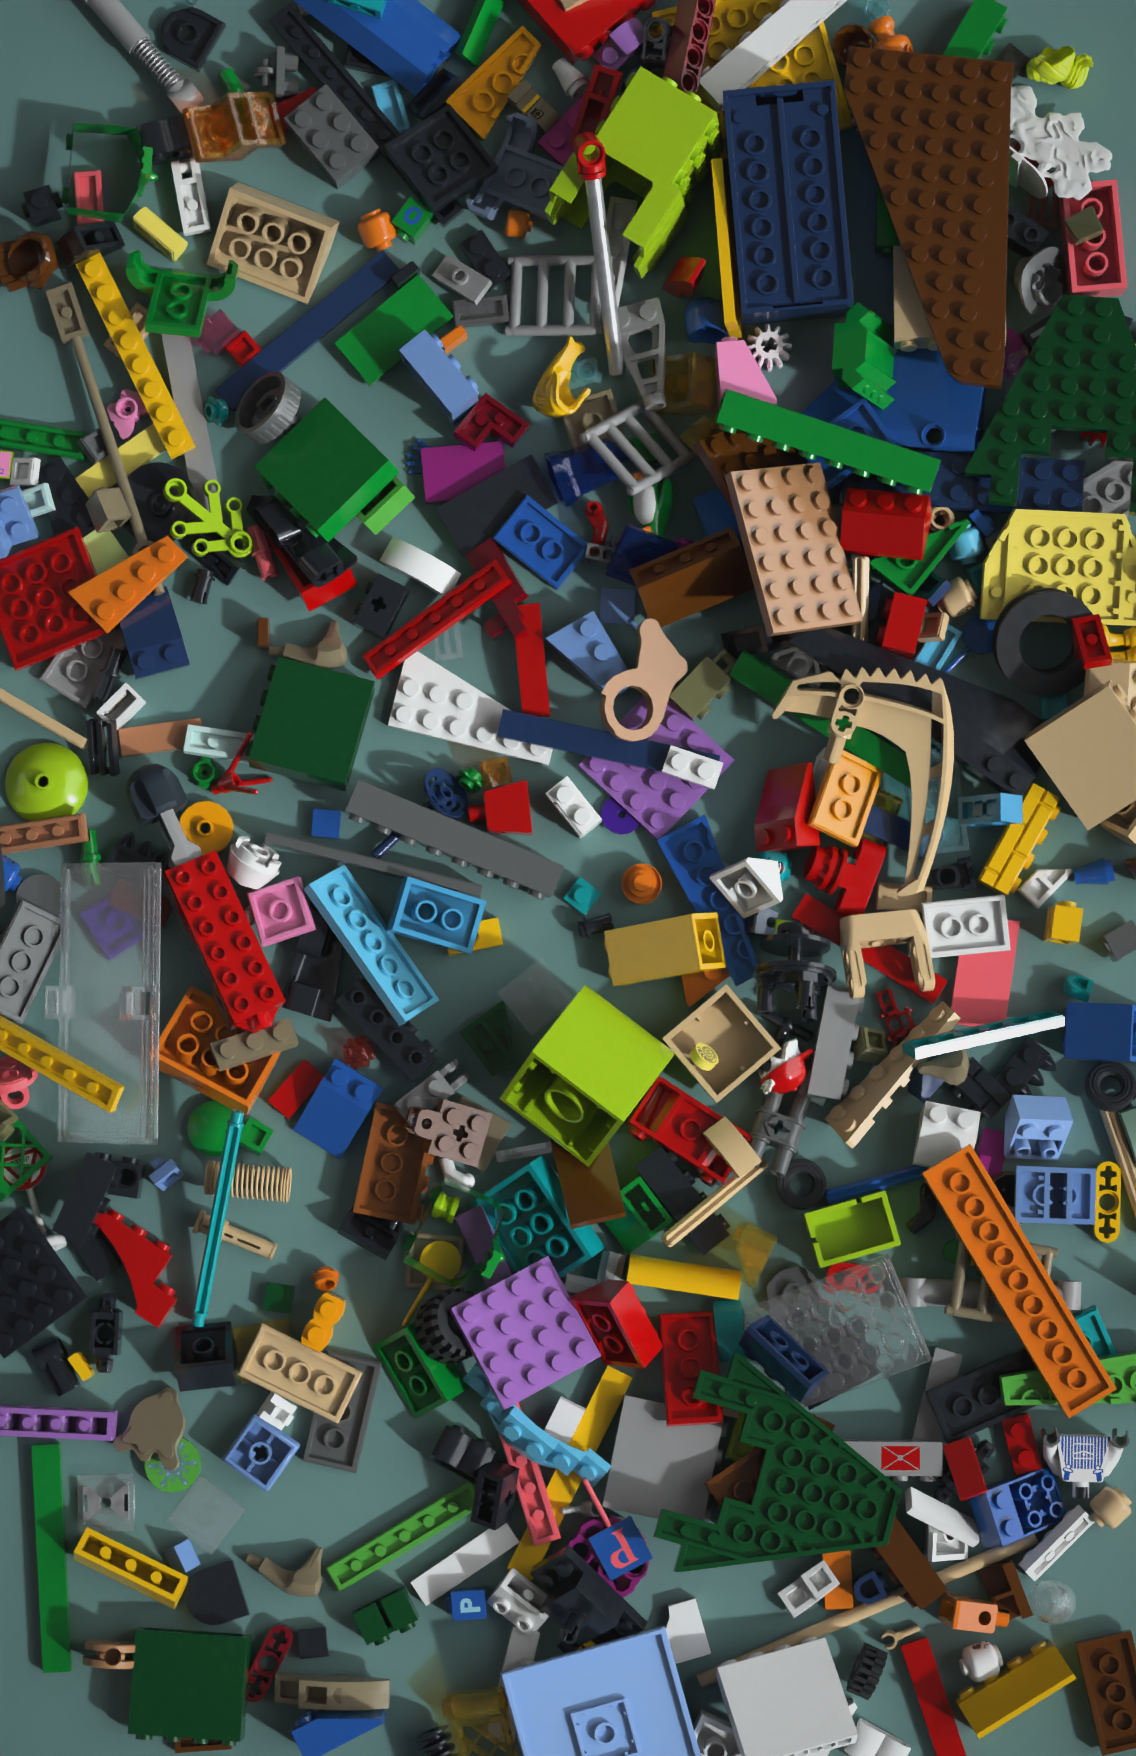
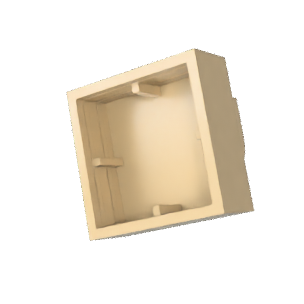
(734, 1036)

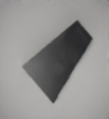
(67, 498)

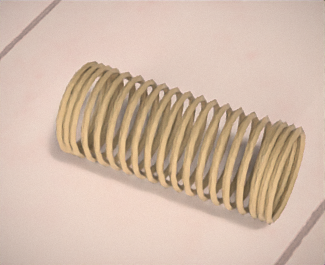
(212, 1172)

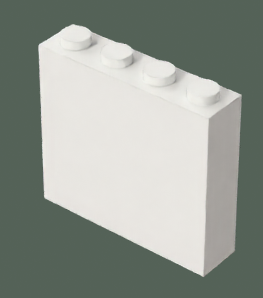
(787, 1701)

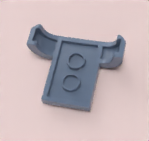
(521, 178)

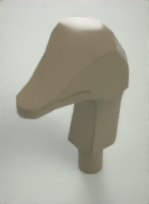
(327, 654)
(950, 1067)
(301, 1582)

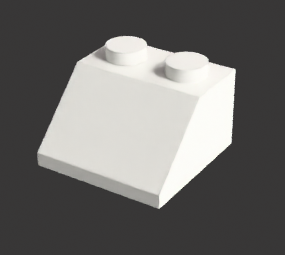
(943, 1132)

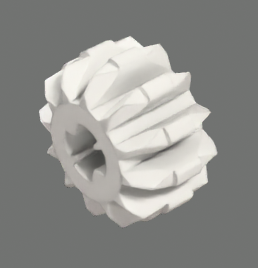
(774, 355)

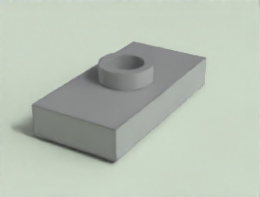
(462, 279)

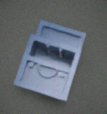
(15, 520)
(1054, 1195)

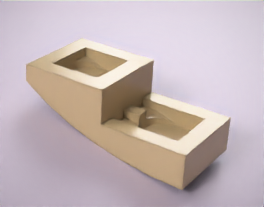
(732, 1147)

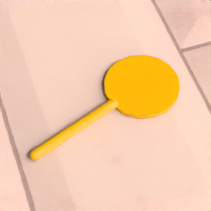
(443, 1259)

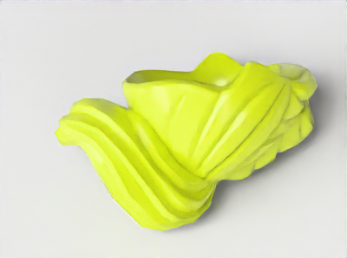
(1059, 66)

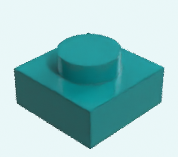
(582, 896)

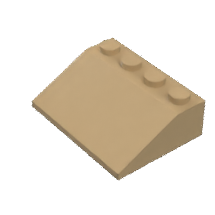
(272, 242)

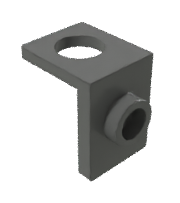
(1120, 941)

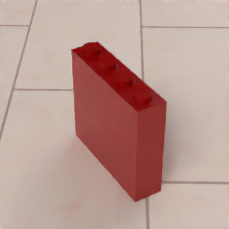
(583, 26)

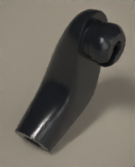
(926, 1212)

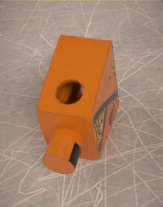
(971, 1613)

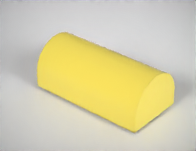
(159, 234)

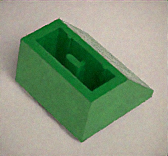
(643, 1216)

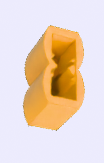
(326, 1313)

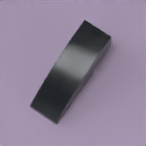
(753, 640)

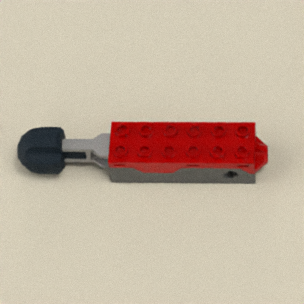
(208, 909)

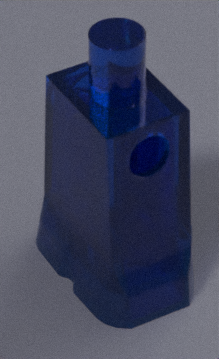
(580, 470)

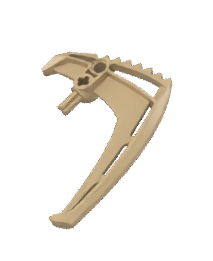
(903, 725)

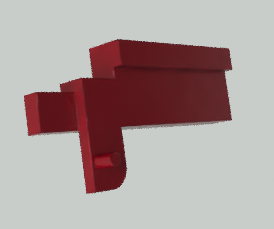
(507, 598)

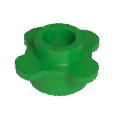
(470, 779)
(204, 780)

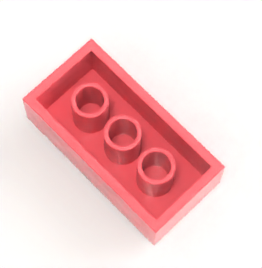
(1098, 264)

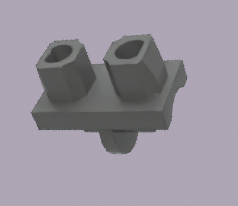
(280, 63)

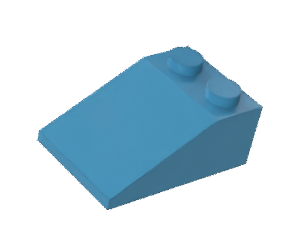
(436, 915)

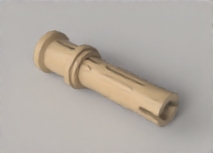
(237, 1237)

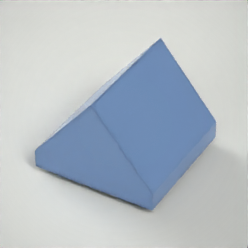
(182, 1556)

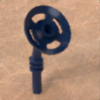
(436, 800)

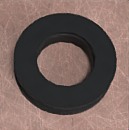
(1008, 632)

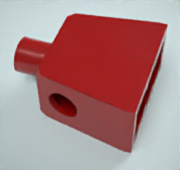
(505, 810)

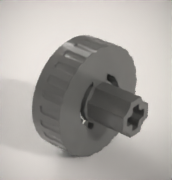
(268, 408)

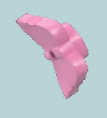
(124, 420)

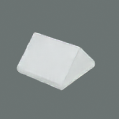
(750, 885)

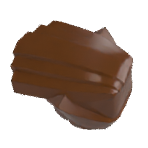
(27, 261)

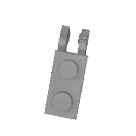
(430, 1090)

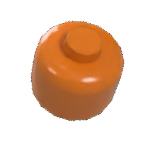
(517, 224)

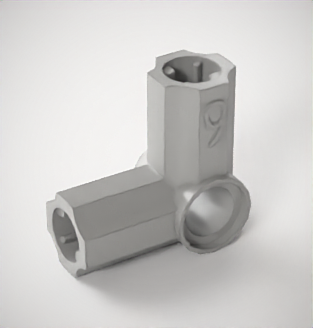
(610, 1267)

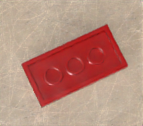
(688, 1347)

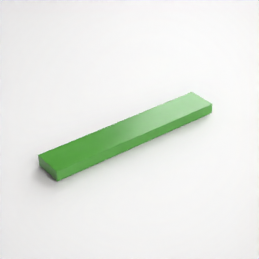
(402, 1536)

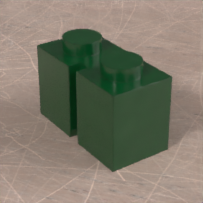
(386, 1615)

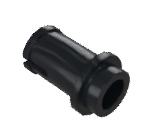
(202, 586)
(595, 925)

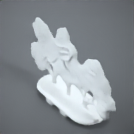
(1054, 144)

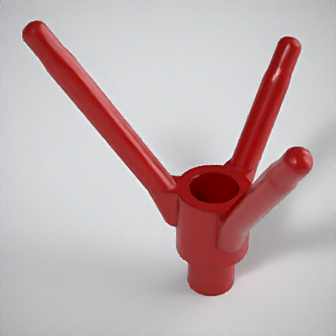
(231, 780)

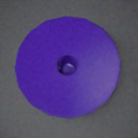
(612, 822)

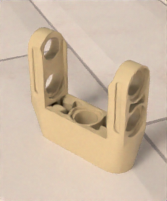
(884, 930)

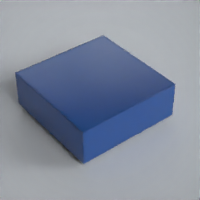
(326, 823)

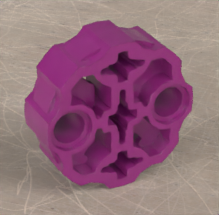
(588, 1528)

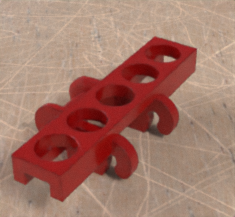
(903, 1032)

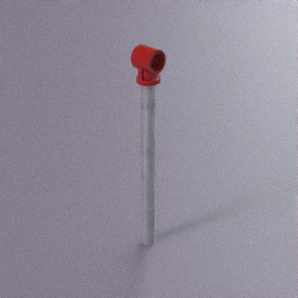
(592, 169)

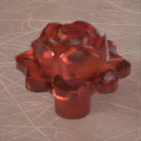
(358, 1052)

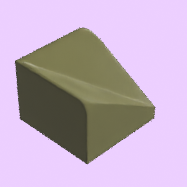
(1084, 225)
(870, 1045)

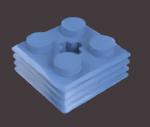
(243, 1458)

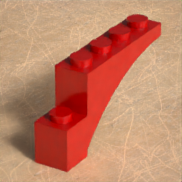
(144, 1264)

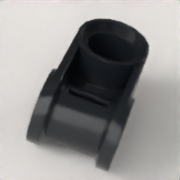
(656, 45)

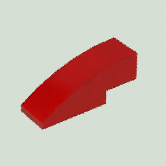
(597, 100)
(685, 276)

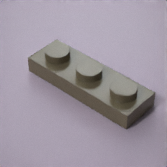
(253, 1046)

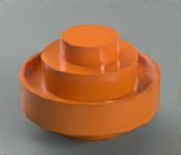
(641, 884)

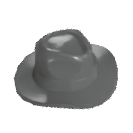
(1040, 281)

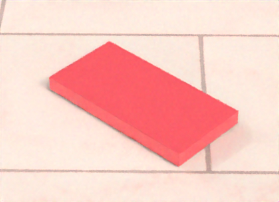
(984, 984)

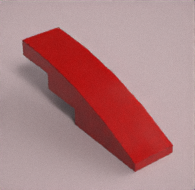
(532, 663)

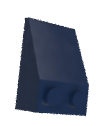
(154, 637)

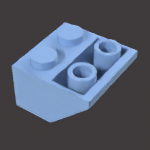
(1036, 1127)

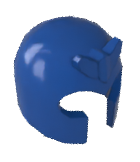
(705, 320)

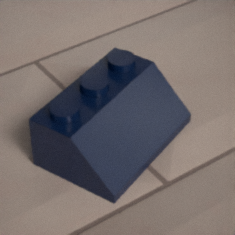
(782, 1358)

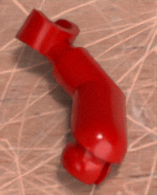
(599, 524)

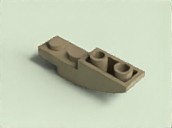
(332, 1693)

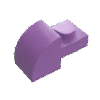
(623, 45)

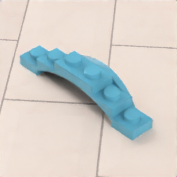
(533, 1441)

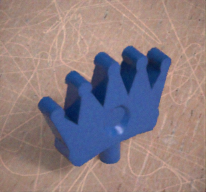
(417, 464)

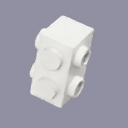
(519, 1602)

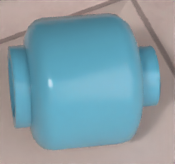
(967, 546)

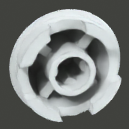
(252, 864)

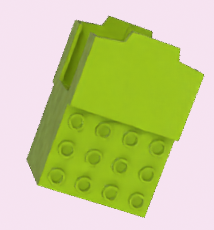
(655, 147)

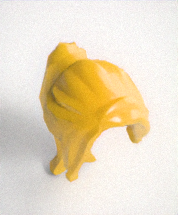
(552, 393)

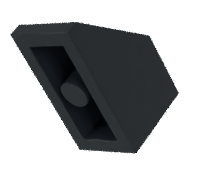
(89, 240)

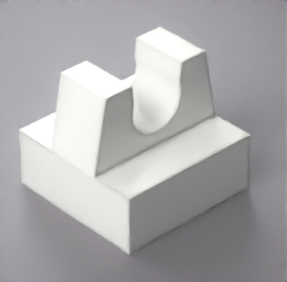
(277, 1410)

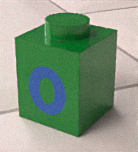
(412, 221)

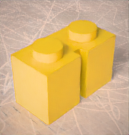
(1063, 923)

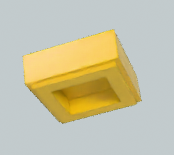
(81, 1366)

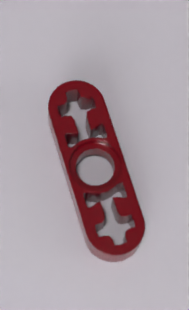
(284, 1647)

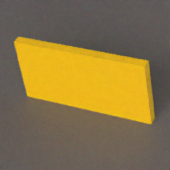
(726, 249)

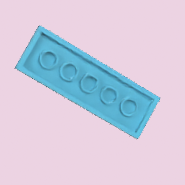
(370, 945)

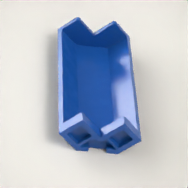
(404, 43)

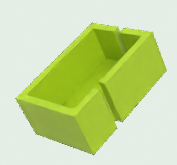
(851, 1229)

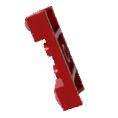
(678, 1125)

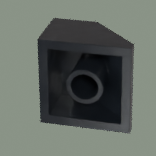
(205, 1356)

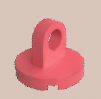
(15, 1077)

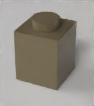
(108, 509)

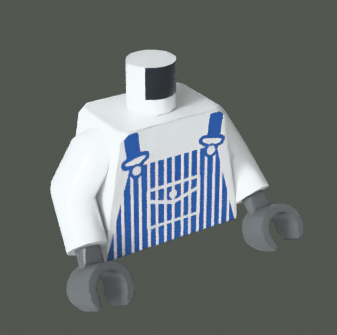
(1082, 1457)

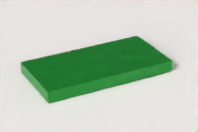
(376, 340)

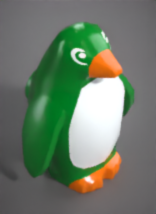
(652, 505)

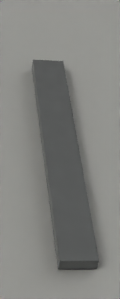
(370, 863)

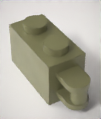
(703, 686)

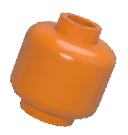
(376, 230)

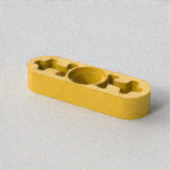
(1099, 1222)

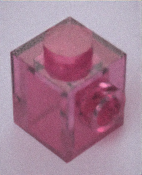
(217, 333)

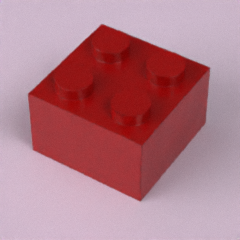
(902, 624)

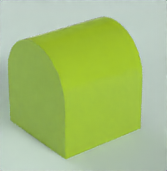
(586, 1075)

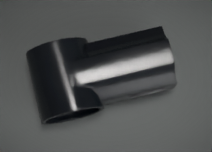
(52, 1359)

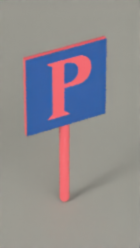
(619, 1545)

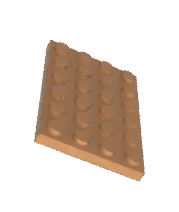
(793, 548)

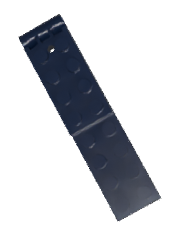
(1041, 486)

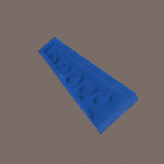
(693, 859)

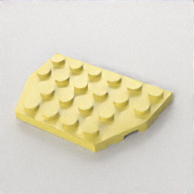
(1066, 551)

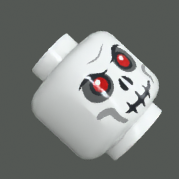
(981, 1661)

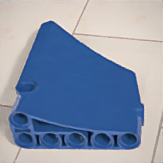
(923, 404)

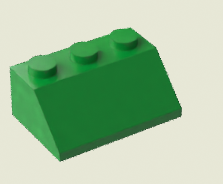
(418, 1377)

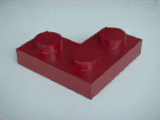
(490, 417)

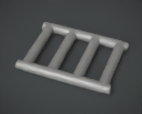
(541, 327)
(651, 476)

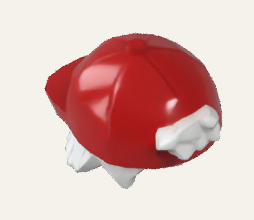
(785, 1070)

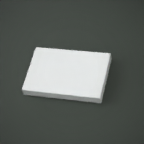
(966, 926)

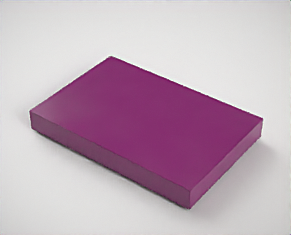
(458, 468)

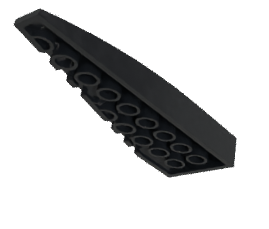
(985, 724)

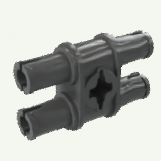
(791, 1130)

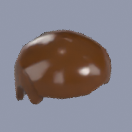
(850, 35)

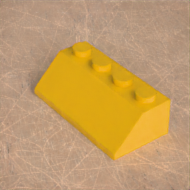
(1014, 1688)

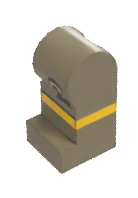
(531, 104)

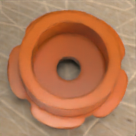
(325, 1278)

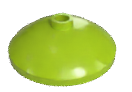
(65, 787)

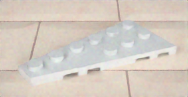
(449, 709)

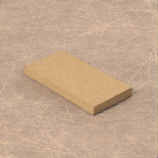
(300, 1373)

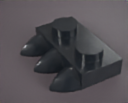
(124, 853)
(1024, 1067)
(371, 1233)

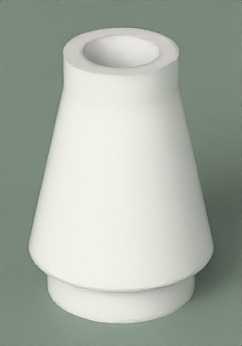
(571, 79)

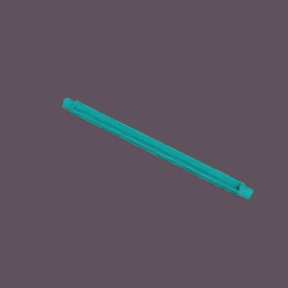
(217, 1218)

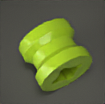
(446, 1207)

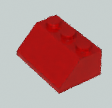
(885, 523)
(618, 1324)

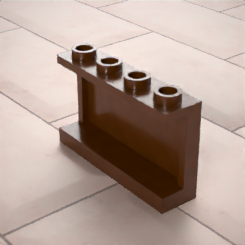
(693, 578)

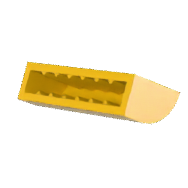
(684, 1276)

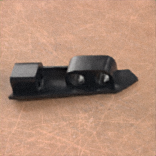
(315, 556)
(314, 971)

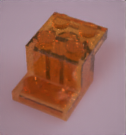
(234, 126)

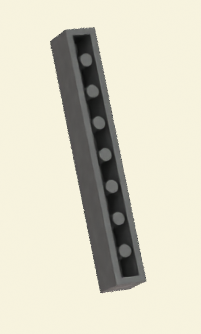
(454, 839)

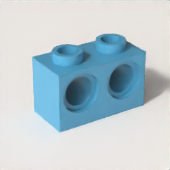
(990, 810)

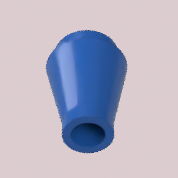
(1095, 872)

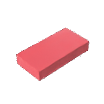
(88, 194)

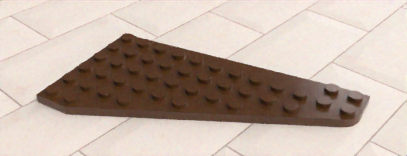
(942, 166)

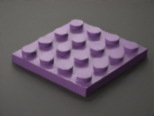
(650, 795)
(525, 1333)

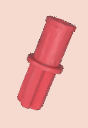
(262, 553)

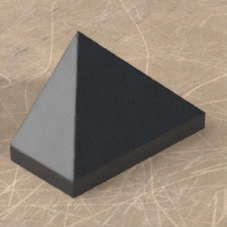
(221, 562)

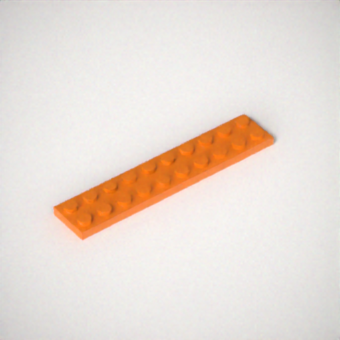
(1018, 1281)

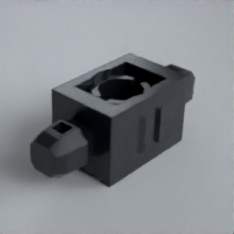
(107, 1302)
(943, 1494)

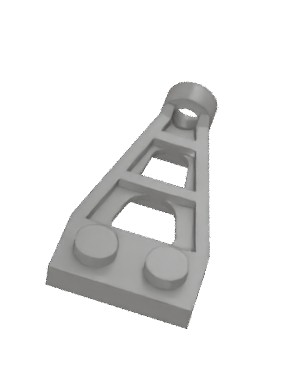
(637, 319)

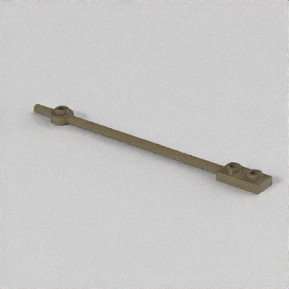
(72, 329)

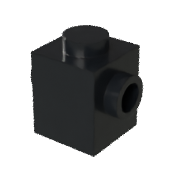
(42, 205)

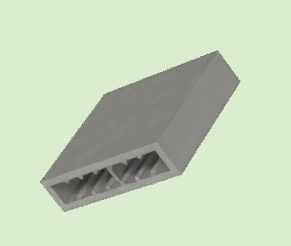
(660, 1464)

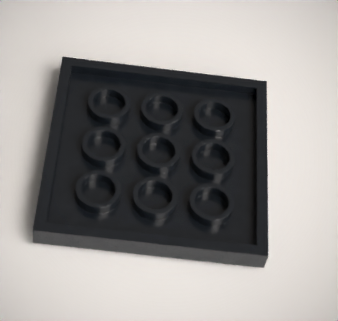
(33, 1282)

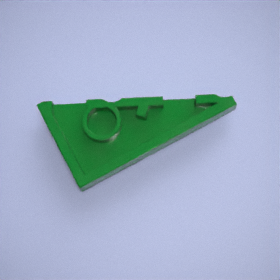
(910, 574)

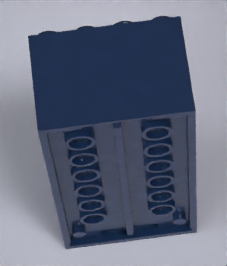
(788, 202)

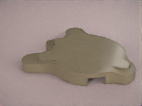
(155, 1428)

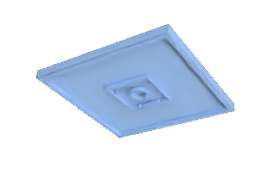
(603, 1701)

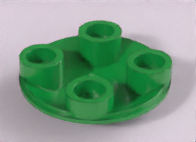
(208, 1127)

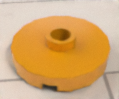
(219, 820)

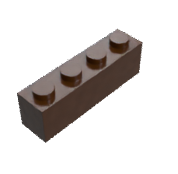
(910, 1568)

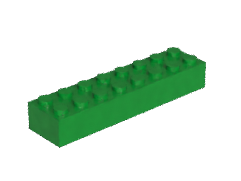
(826, 440)

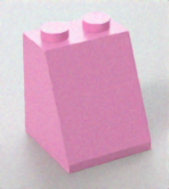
(739, 371)

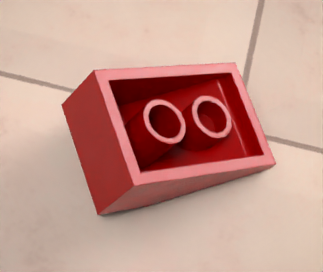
(311, 595)
(786, 809)

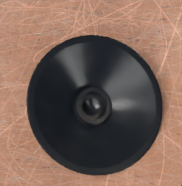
(154, 509)

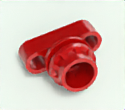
(829, 869)

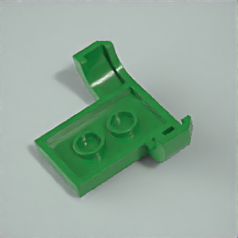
(178, 297)

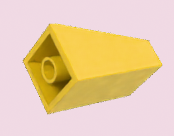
(664, 948)

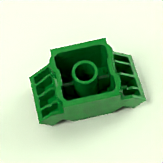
(864, 355)

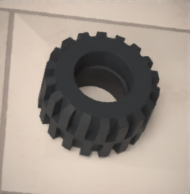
(434, 1327)

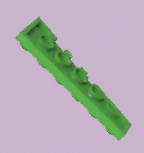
(1030, 1388)

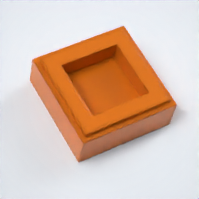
(453, 338)

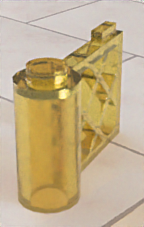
(477, 1708)

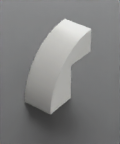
(420, 566)

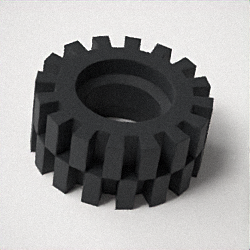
(866, 1671)

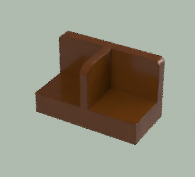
(1005, 1588)

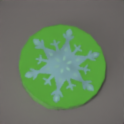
(183, 1476)

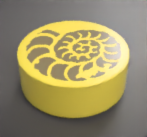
(704, 1056)

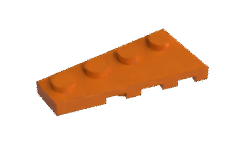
(122, 587)

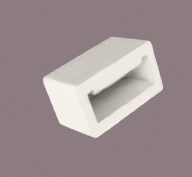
(122, 706)

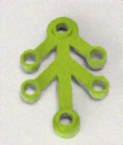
(211, 521)

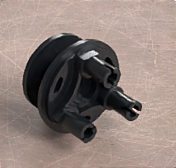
(793, 975)

